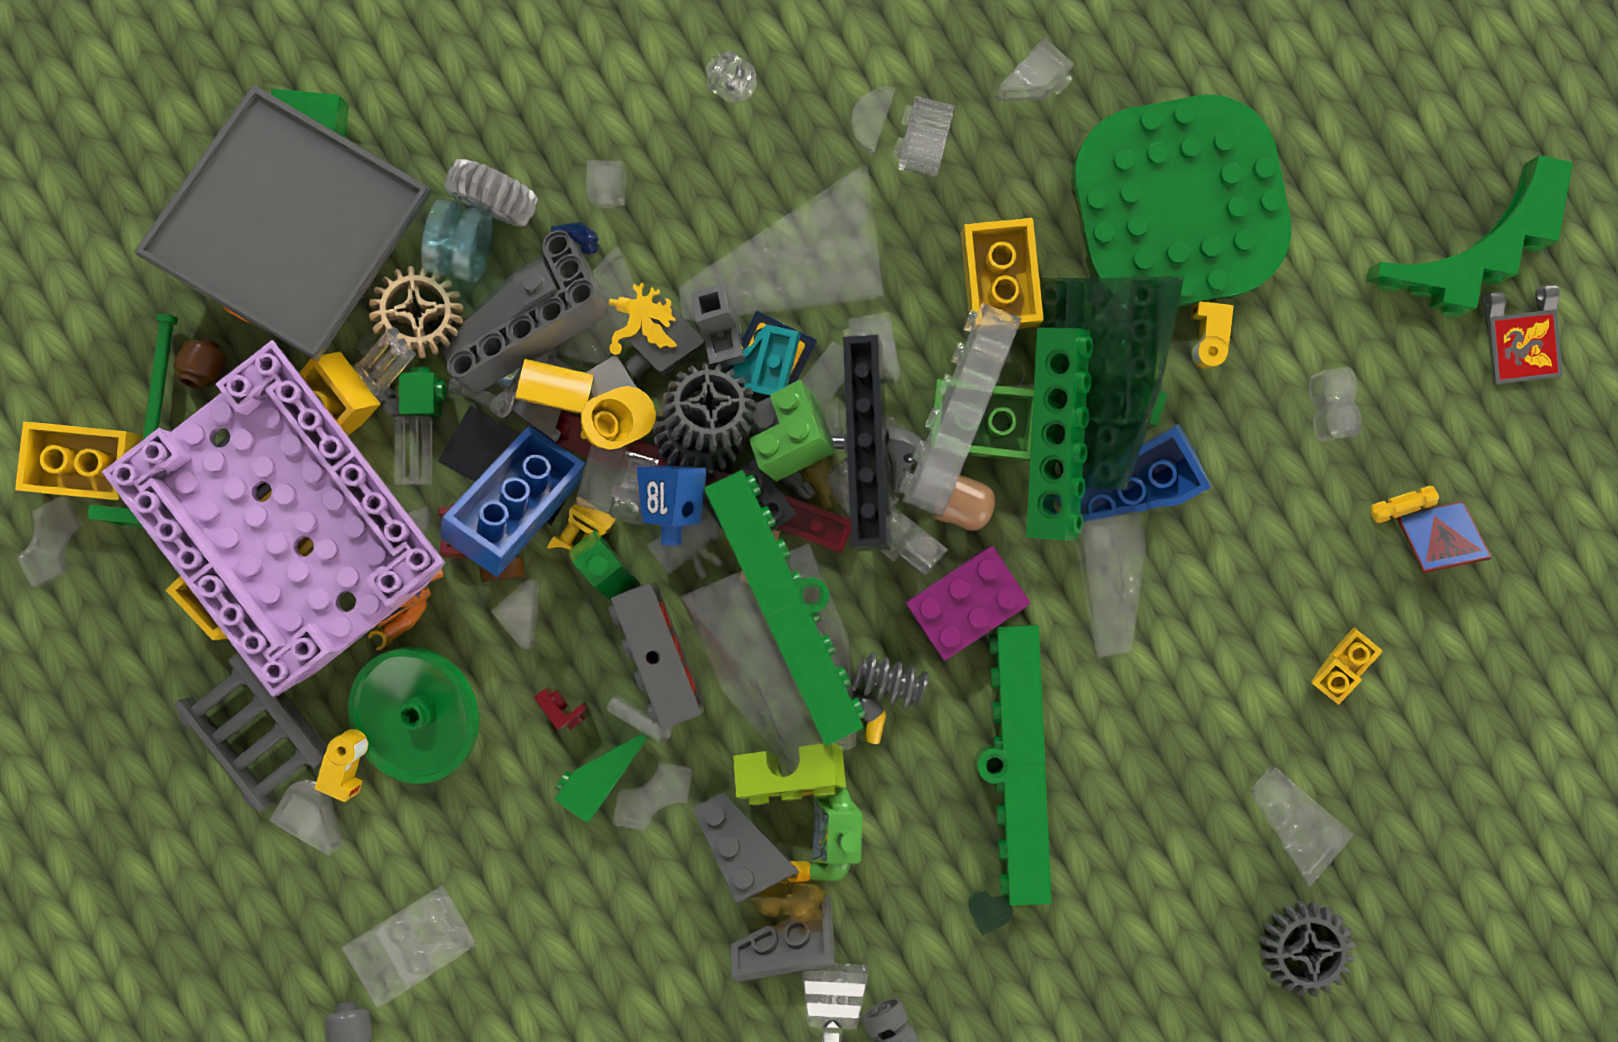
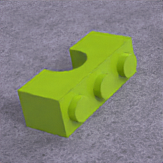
(818, 772)

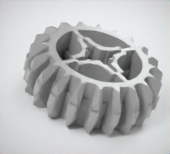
(492, 190)

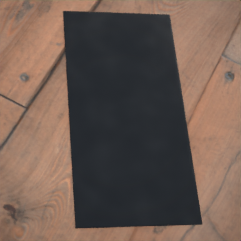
(478, 445)

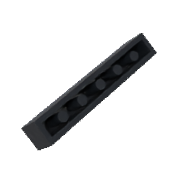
(866, 443)

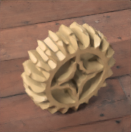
(432, 311)

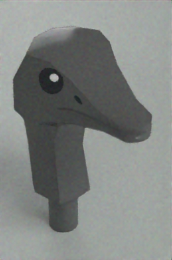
(900, 450)

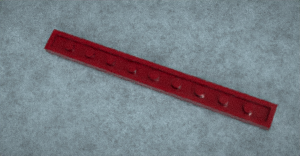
(809, 523)

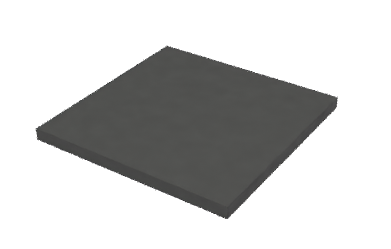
(284, 222)

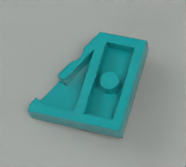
(769, 360)

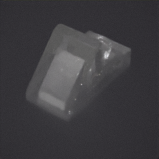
(626, 489)

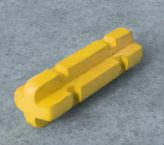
(1404, 504)

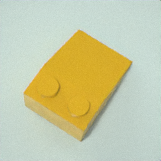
(340, 390)

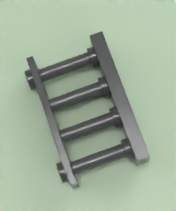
(288, 724)

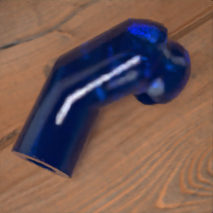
(580, 234)

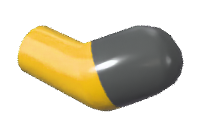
(874, 717)

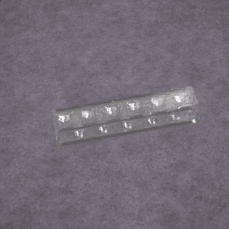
(960, 410)

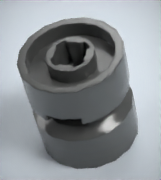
(888, 1022)

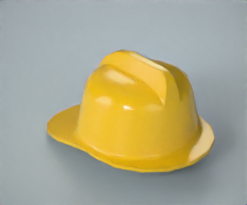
(617, 417)

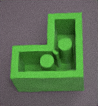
(798, 438)

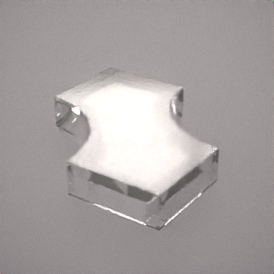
(45, 554)
(638, 805)

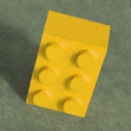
(1003, 268)
(70, 459)

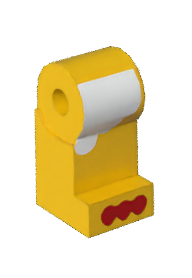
(1213, 333)
(340, 765)

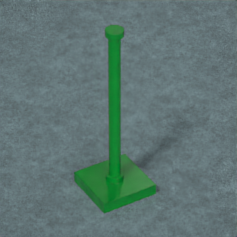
(125, 516)

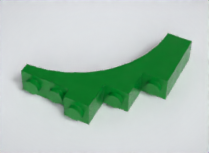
(1528, 223)

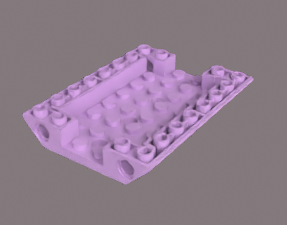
(245, 552)

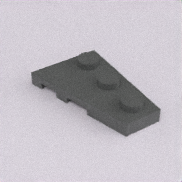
(741, 849)

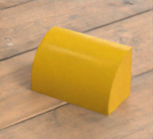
(554, 386)

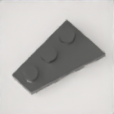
(785, 947)

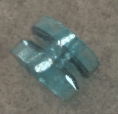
(457, 240)

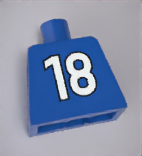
(671, 498)

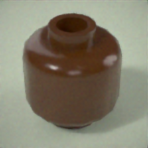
(199, 363)

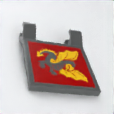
(1524, 343)

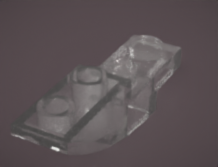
(906, 536)

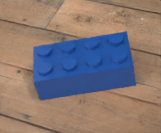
(512, 500)

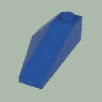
(1162, 476)

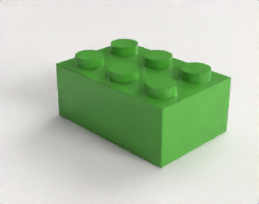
(1005, 424)

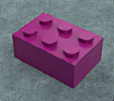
(967, 602)

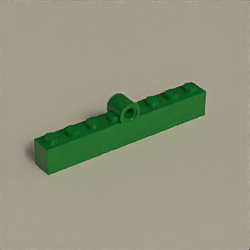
(783, 606)
(1021, 766)

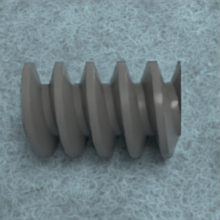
(890, 681)

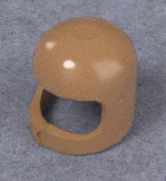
(969, 504)

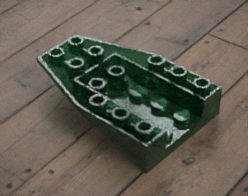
(1131, 344)

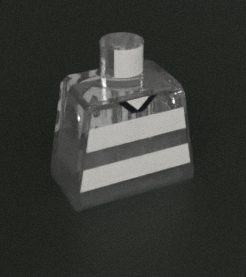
(834, 998)

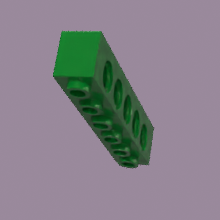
(1047, 418)

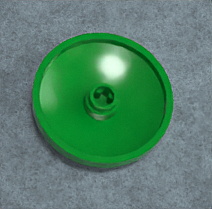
(414, 714)

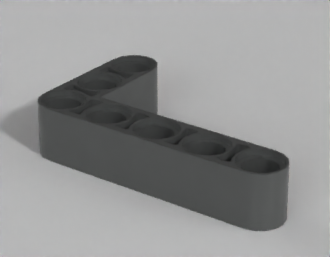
(538, 327)

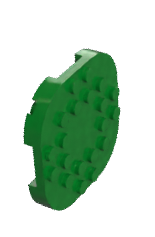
(1185, 195)

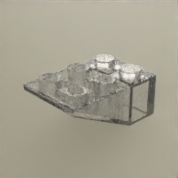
(409, 946)

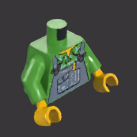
(835, 838)

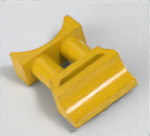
(584, 519)

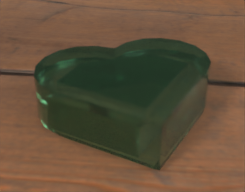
(988, 911)

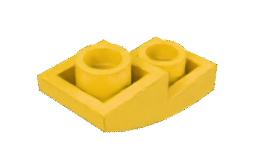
(1345, 665)

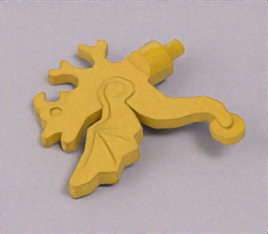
(641, 313)

